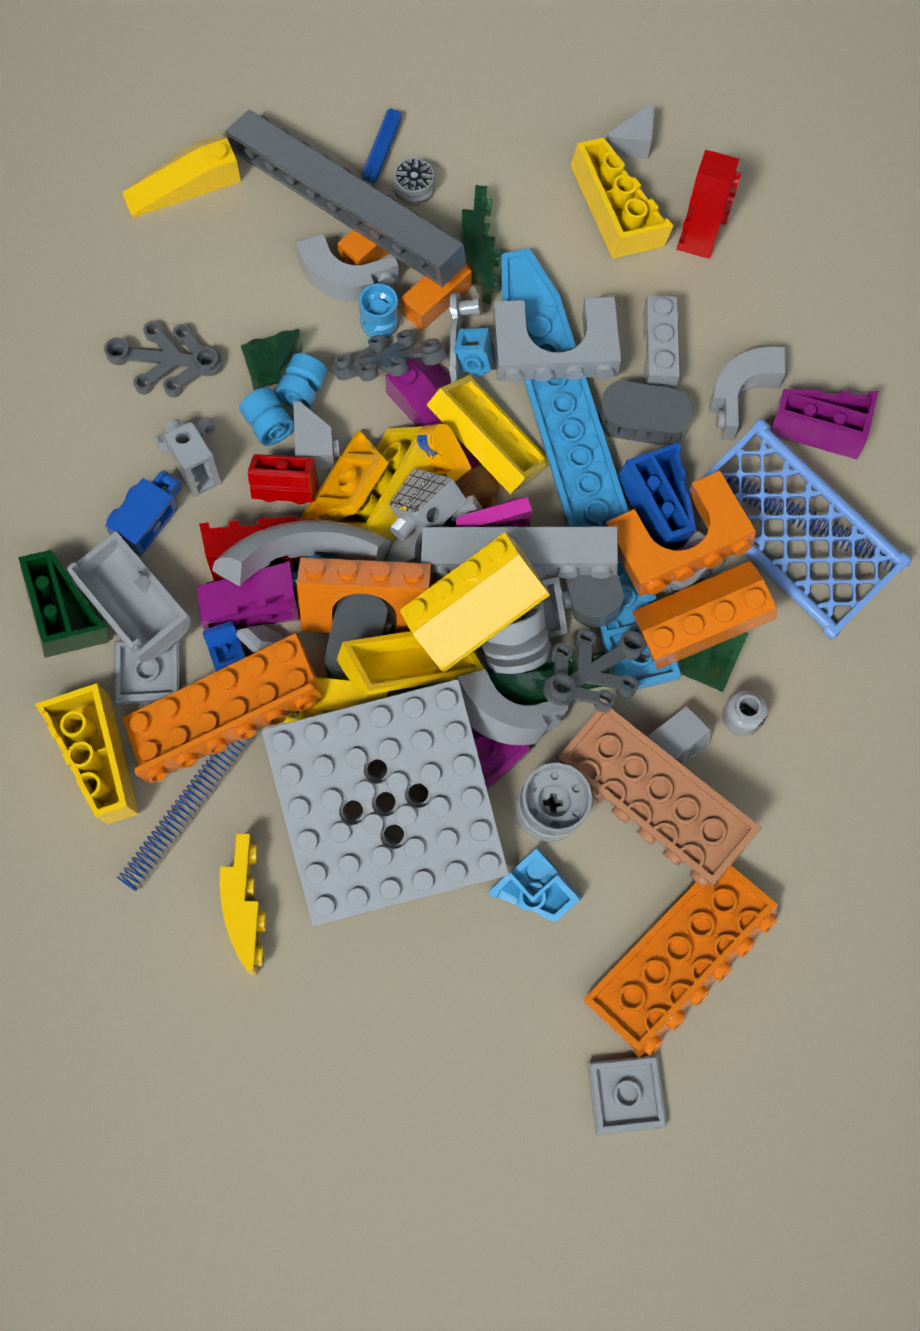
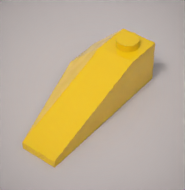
(189, 174)

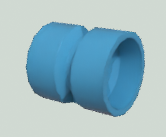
(378, 310)
(301, 381)
(266, 416)

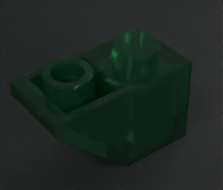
(269, 357)

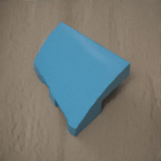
(538, 887)

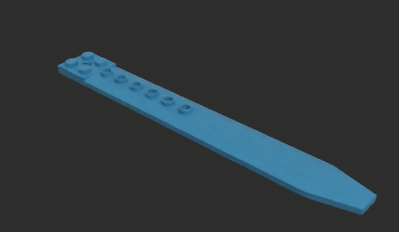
(576, 445)

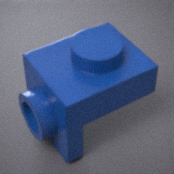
(223, 645)

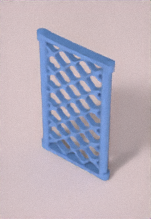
(845, 510)

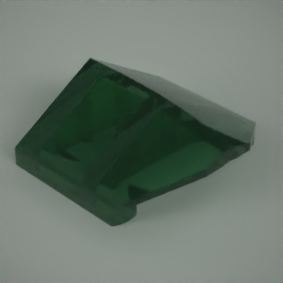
(715, 663)

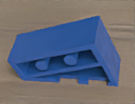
(659, 495)

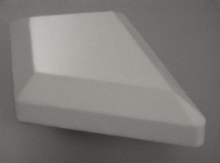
(258, 637)

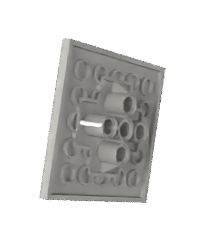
(348, 860)

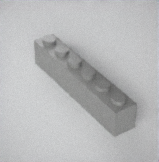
(549, 549)

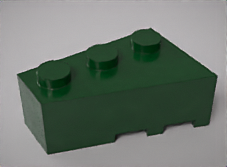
(58, 608)

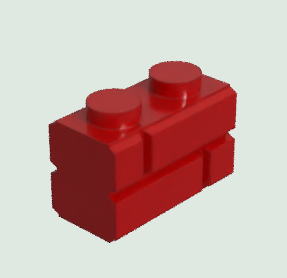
(283, 478)

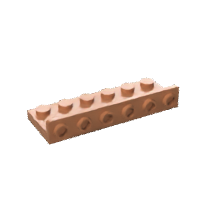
(660, 797)

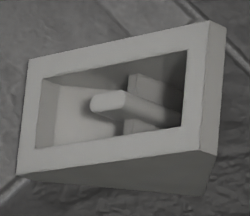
(633, 135)

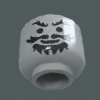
(745, 713)

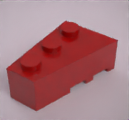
(709, 203)
(219, 539)

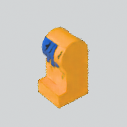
(443, 450)

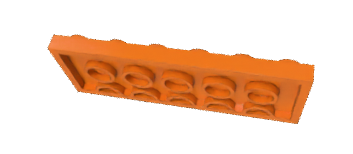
(222, 709)
(681, 959)

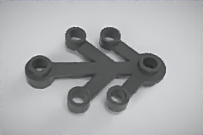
(387, 358)
(167, 359)
(592, 672)

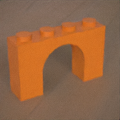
(425, 299)
(654, 566)
(326, 581)

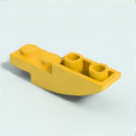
(243, 917)

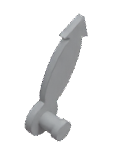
(458, 310)

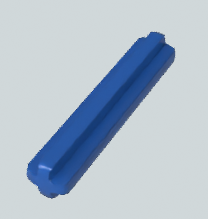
(381, 146)

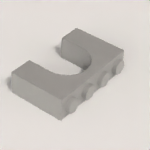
(522, 359)

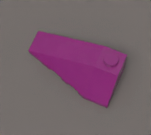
(416, 389)

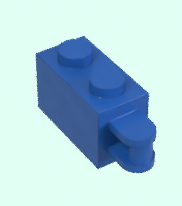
(145, 511)

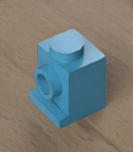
(475, 358)

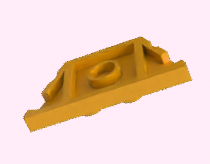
(348, 482)

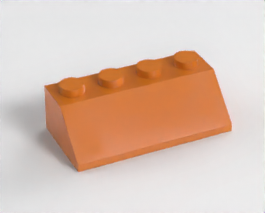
(705, 614)

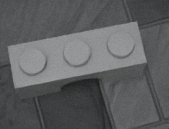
(661, 334)

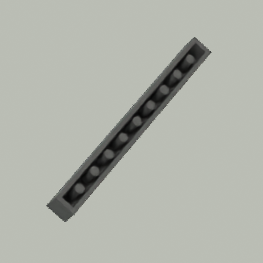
(347, 198)

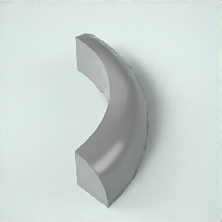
(299, 540)

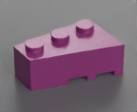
(825, 421)
(260, 600)

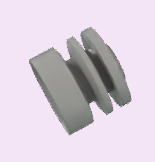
(520, 645)
(566, 789)

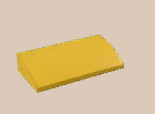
(488, 433)
(396, 663)

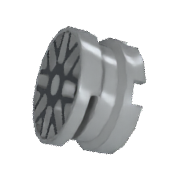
(414, 181)

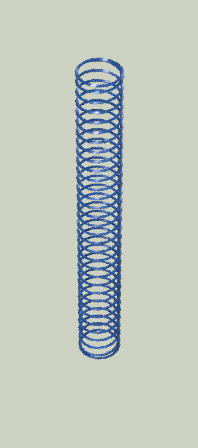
(799, 522)
(172, 818)

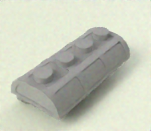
(130, 598)

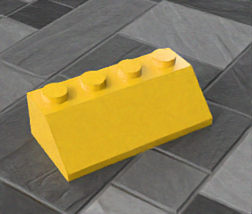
(403, 453)
(474, 602)

